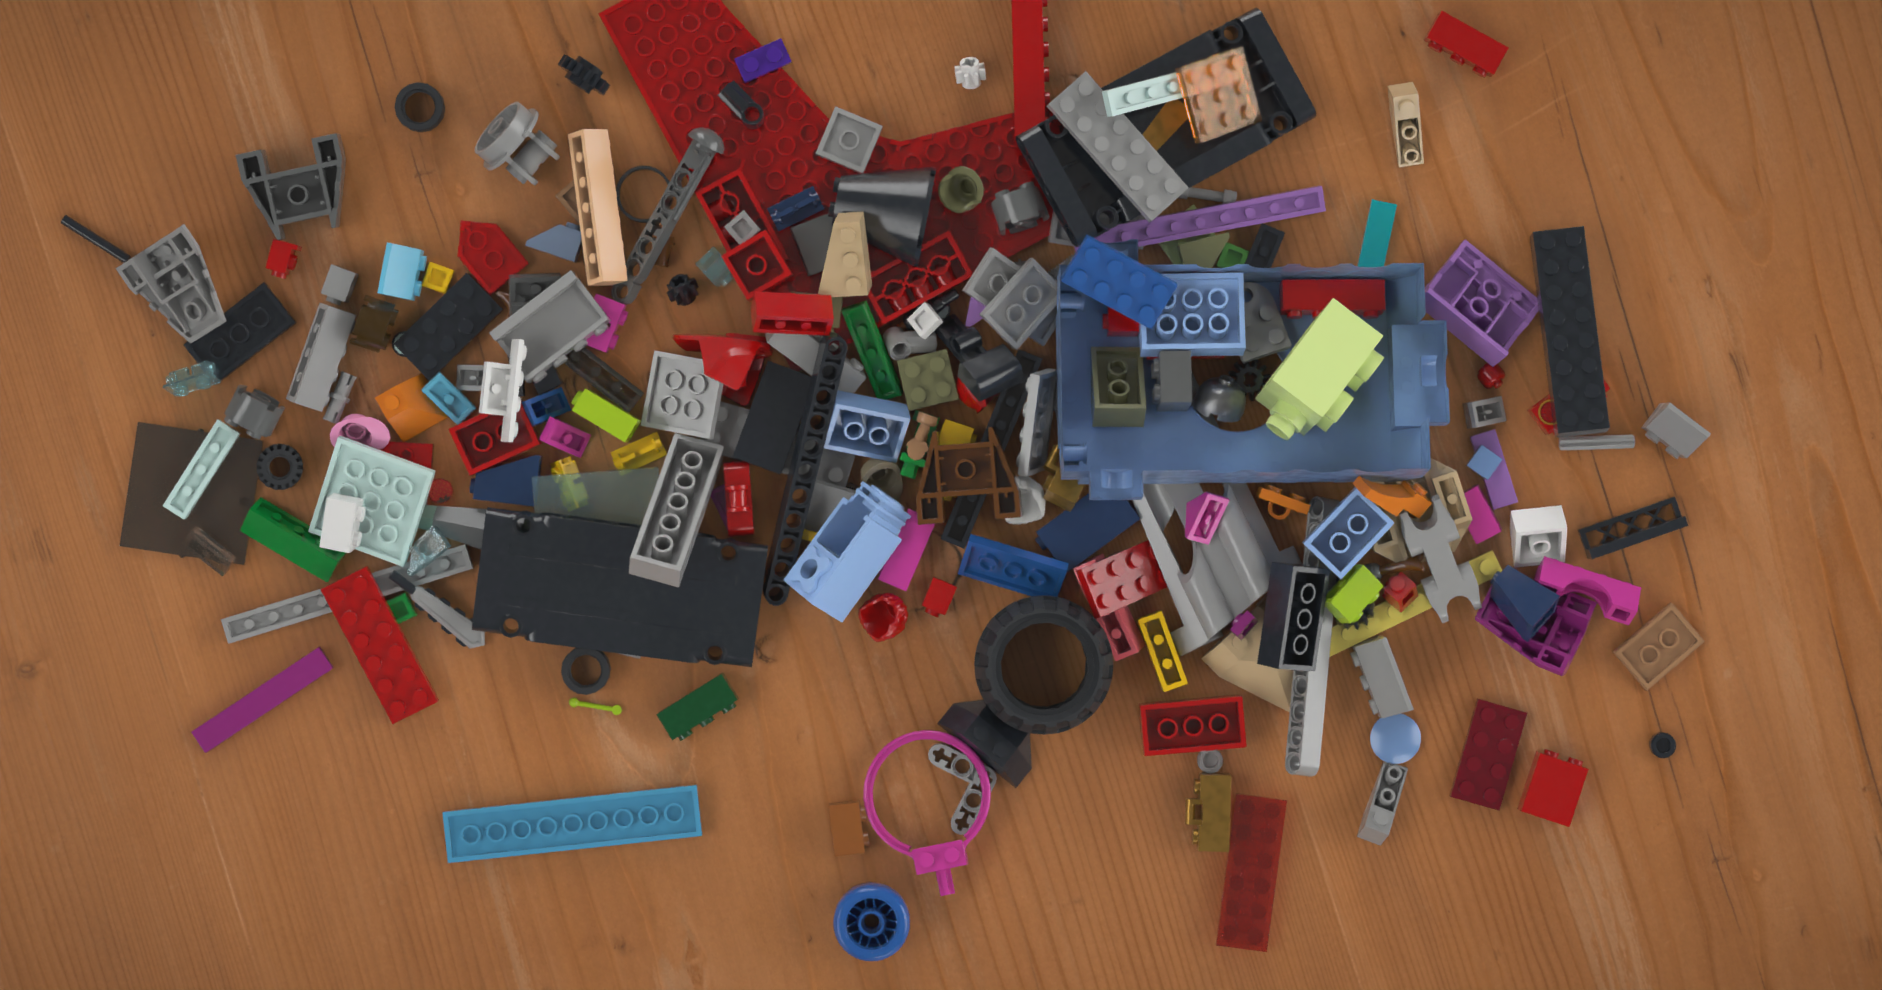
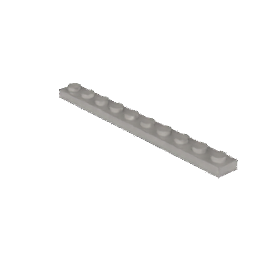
(314, 603)

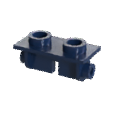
(795, 208)

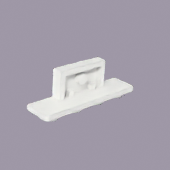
(501, 389)

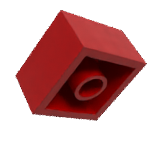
(757, 265)

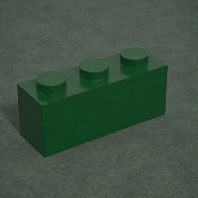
(698, 707)

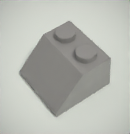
(1674, 430)

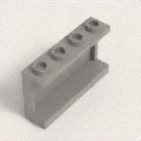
(553, 326)

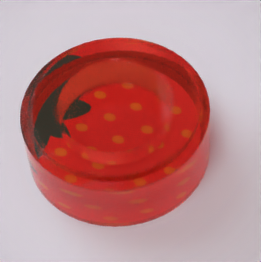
(440, 491)

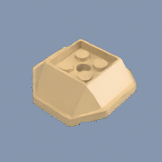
(1440, 481)

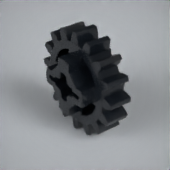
(583, 74)

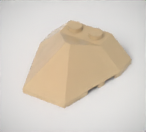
(1237, 664)

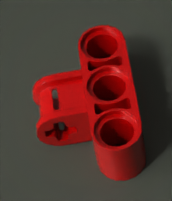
(738, 498)

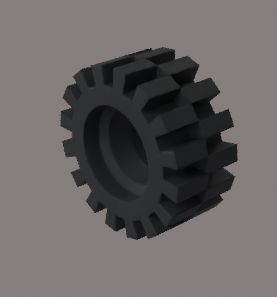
(286, 452)

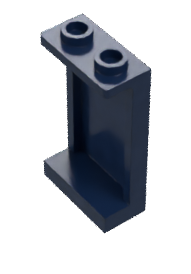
(1085, 529)

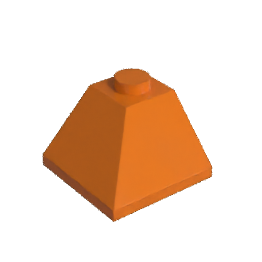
(409, 408)

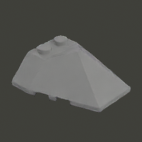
(176, 284)

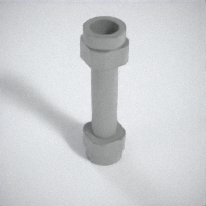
(1224, 197)

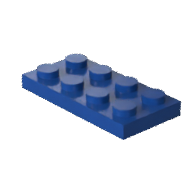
(1119, 281)
(1012, 567)

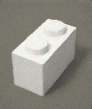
(342, 523)

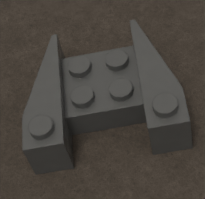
(297, 192)

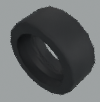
(401, 100)
(585, 689)

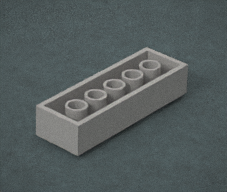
(676, 510)

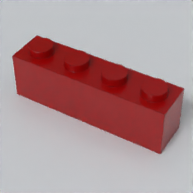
(1312, 295)

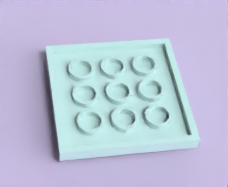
(391, 492)

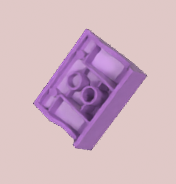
(1479, 303)

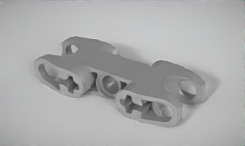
(1433, 540)

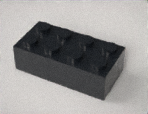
(1293, 616)

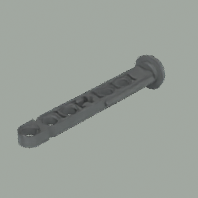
(698, 157)

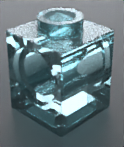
(715, 268)

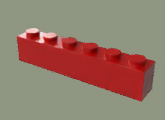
(1028, 64)

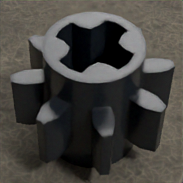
(682, 289)

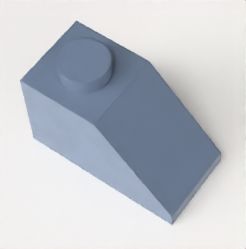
(559, 241)

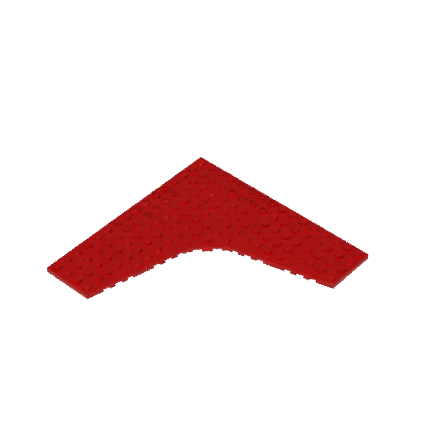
(684, 59)

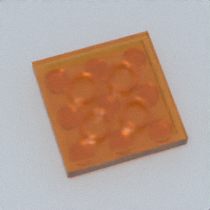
(1218, 94)

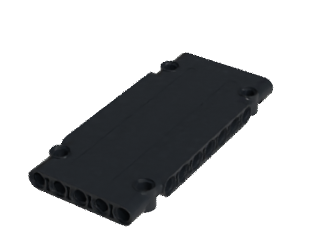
(1083, 191)
(574, 589)

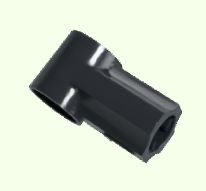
(741, 104)

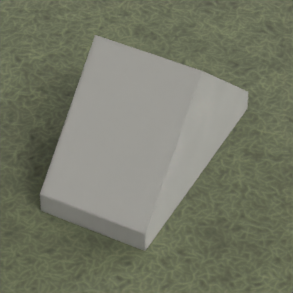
(469, 377)
(1484, 412)

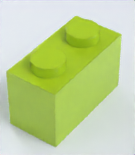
(1353, 594)

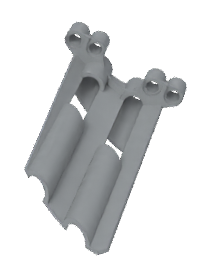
(1226, 572)

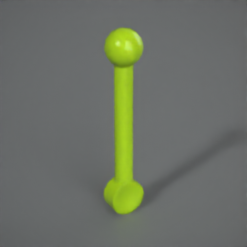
(616, 709)

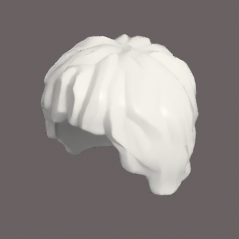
(1032, 501)

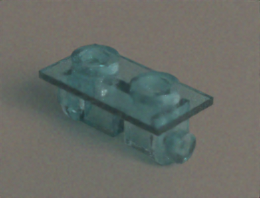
(181, 382)

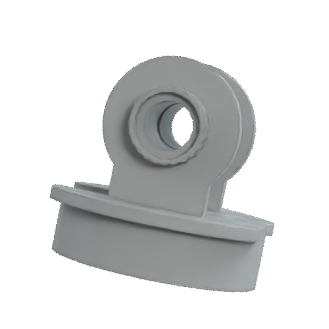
(505, 136)

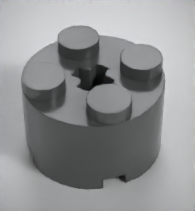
(1019, 208)
(254, 412)

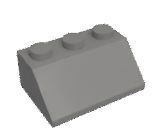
(1381, 677)

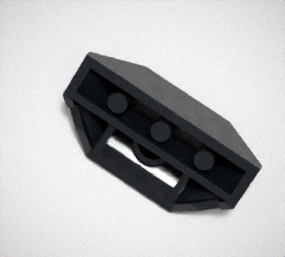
(993, 740)

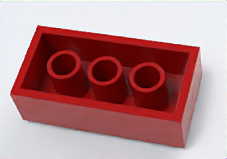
(1192, 725)

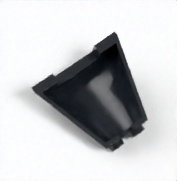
(892, 205)

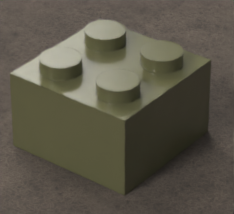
(927, 380)

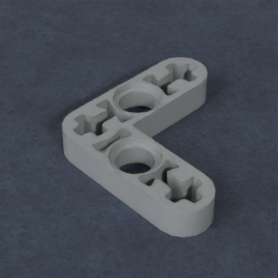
(970, 776)

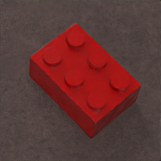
(481, 444)

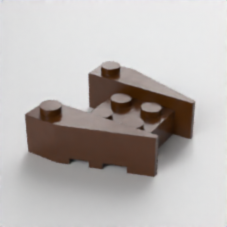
(967, 471)

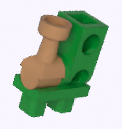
(918, 446)

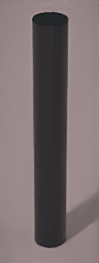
(95, 239)

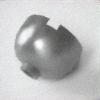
(1222, 398)

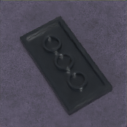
(247, 330)

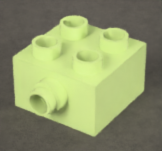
(1312, 377)

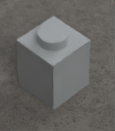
(339, 285)

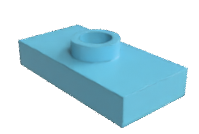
(448, 398)

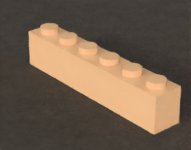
(597, 207)

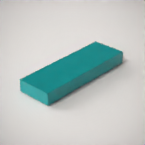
(1377, 234)

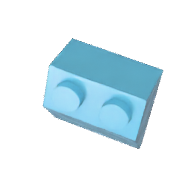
(402, 272)

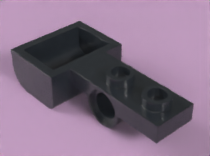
(980, 370)

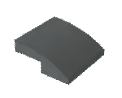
(812, 242)
(527, 286)

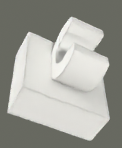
(925, 320)

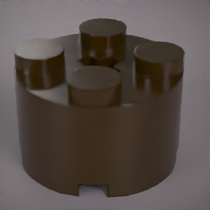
(373, 324)

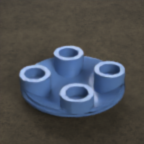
(1395, 738)

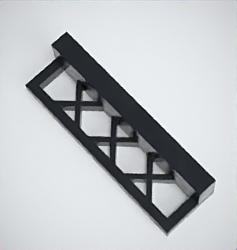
(1636, 537)

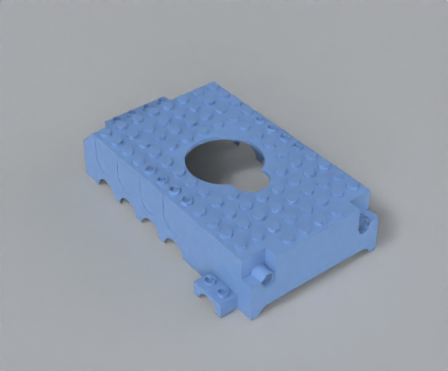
(1377, 437)

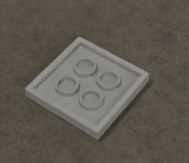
(681, 396)

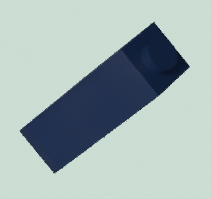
(508, 482)
(1523, 601)

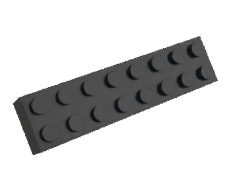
(1569, 332)

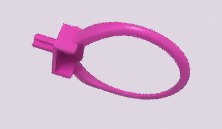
(940, 856)

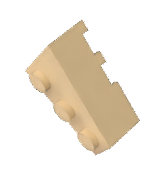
(847, 258)

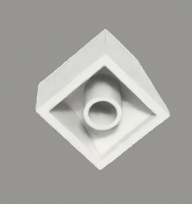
(1538, 534)

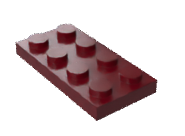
(1488, 754)

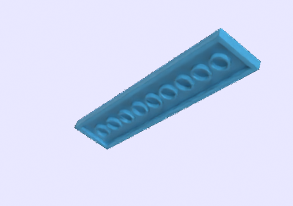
(572, 823)

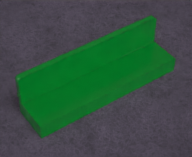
(290, 539)

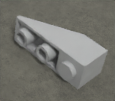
(1382, 803)

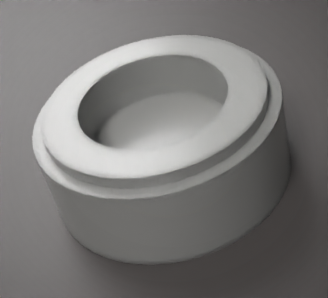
(1209, 761)

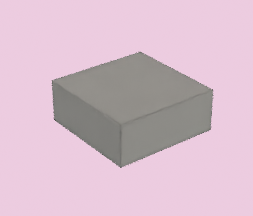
(742, 227)

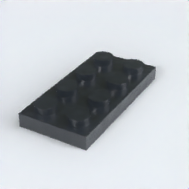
(448, 326)

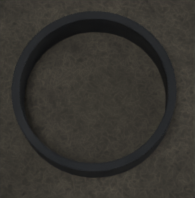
(624, 176)

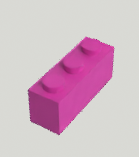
(905, 558)

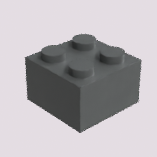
(1173, 381)

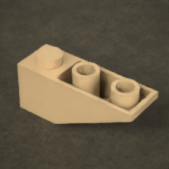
(1406, 123)

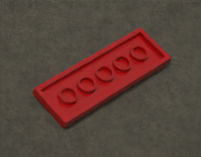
(379, 644)

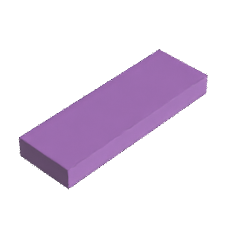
(1499, 485)

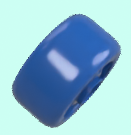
(871, 942)

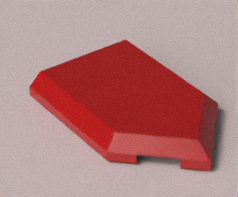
(489, 254)

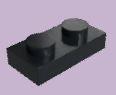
(1265, 247)

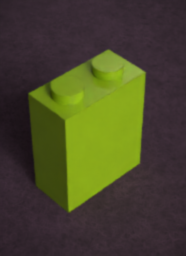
(605, 414)

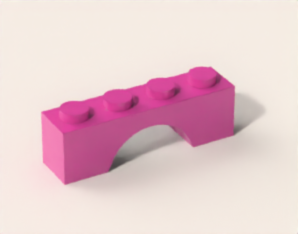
(1616, 598)

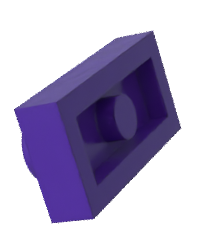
(762, 60)

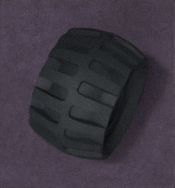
(1075, 708)

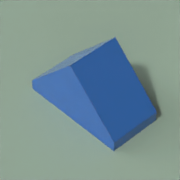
(546, 405)

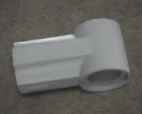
(902, 344)

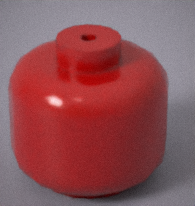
(1491, 376)

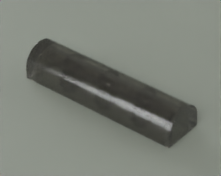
(604, 379)

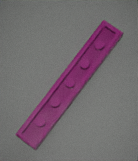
(262, 699)

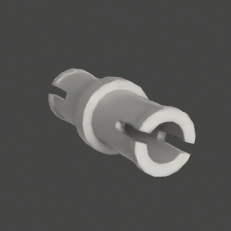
(339, 397)

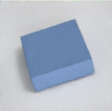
(1484, 462)

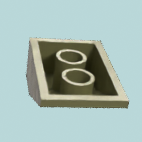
(1117, 387)

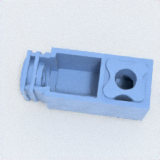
(849, 551)

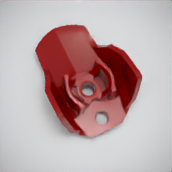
(731, 360)

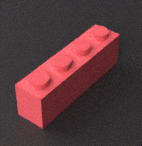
(1118, 625)

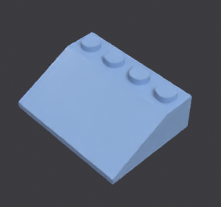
(1200, 317)

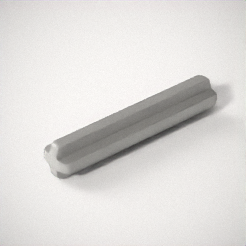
(1597, 442)

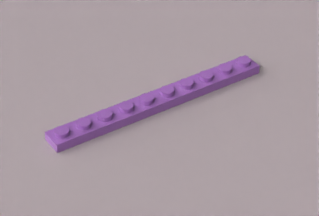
(1218, 217)

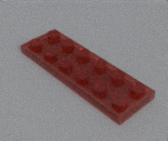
(1251, 872)

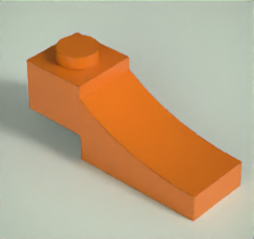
(1395, 496)

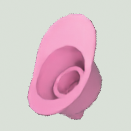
(363, 430)

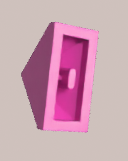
(1204, 516)

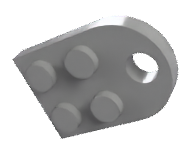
(1263, 325)

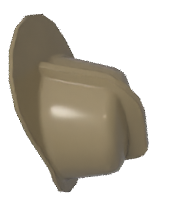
(883, 475)

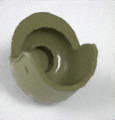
(961, 189)

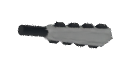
(439, 610)

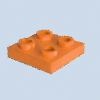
(1273, 495)

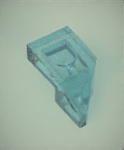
(427, 549)

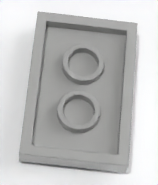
(1022, 304)

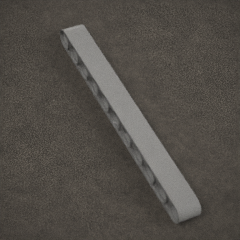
(1310, 687)

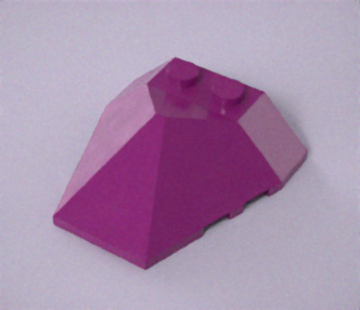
(1555, 641)

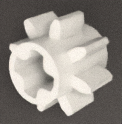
(970, 73)

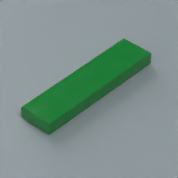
(872, 350)

